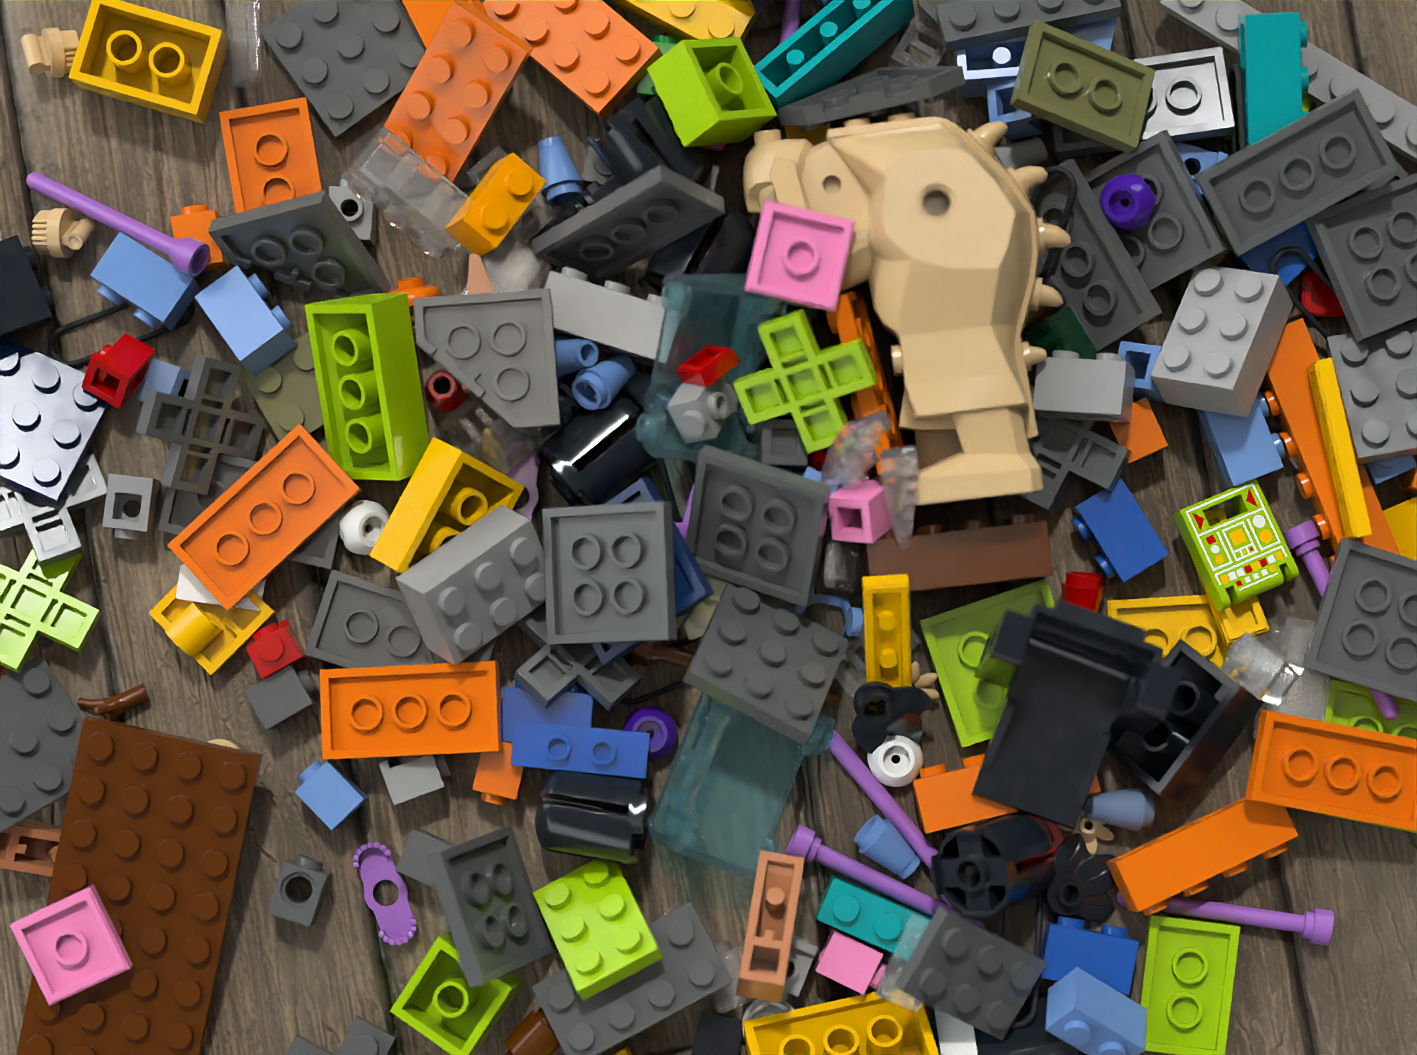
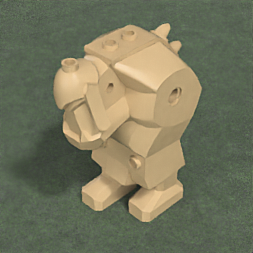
(948, 276)

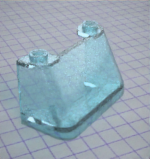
(699, 313)
(730, 786)

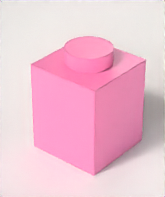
(859, 513)
(850, 962)

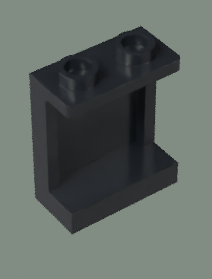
(21, 297)

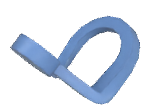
(852, 615)

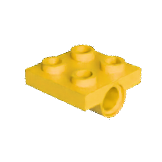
(209, 630)

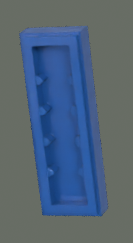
(580, 749)

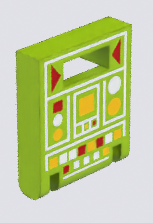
(1239, 553)

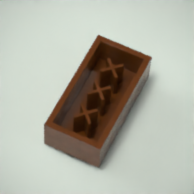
(964, 557)

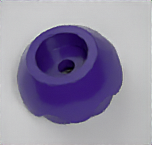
(1140, 201)
(660, 723)

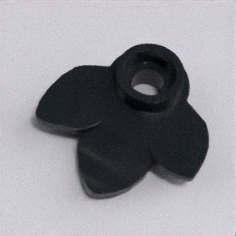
(892, 715)
(1087, 878)

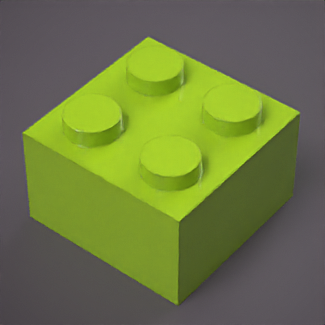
(711, 91)
(444, 1005)

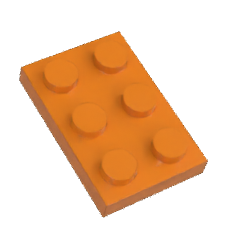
(270, 153)

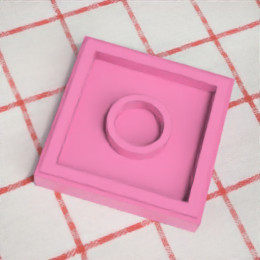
(799, 256)
(71, 945)

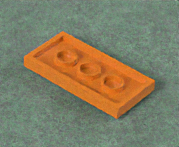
(580, 46)
(457, 88)
(853, 322)
(264, 517)
(410, 710)
(1334, 770)

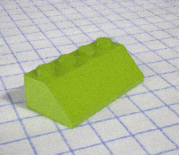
(369, 384)

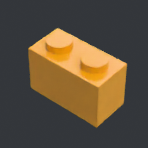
(495, 205)

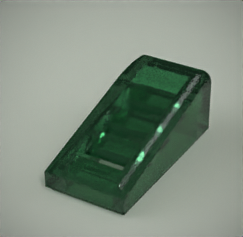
(1062, 333)

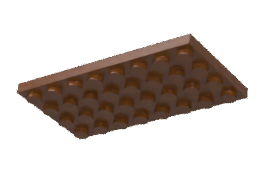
(163, 843)

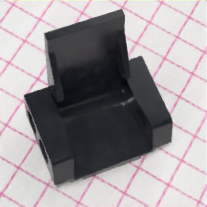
(1066, 686)

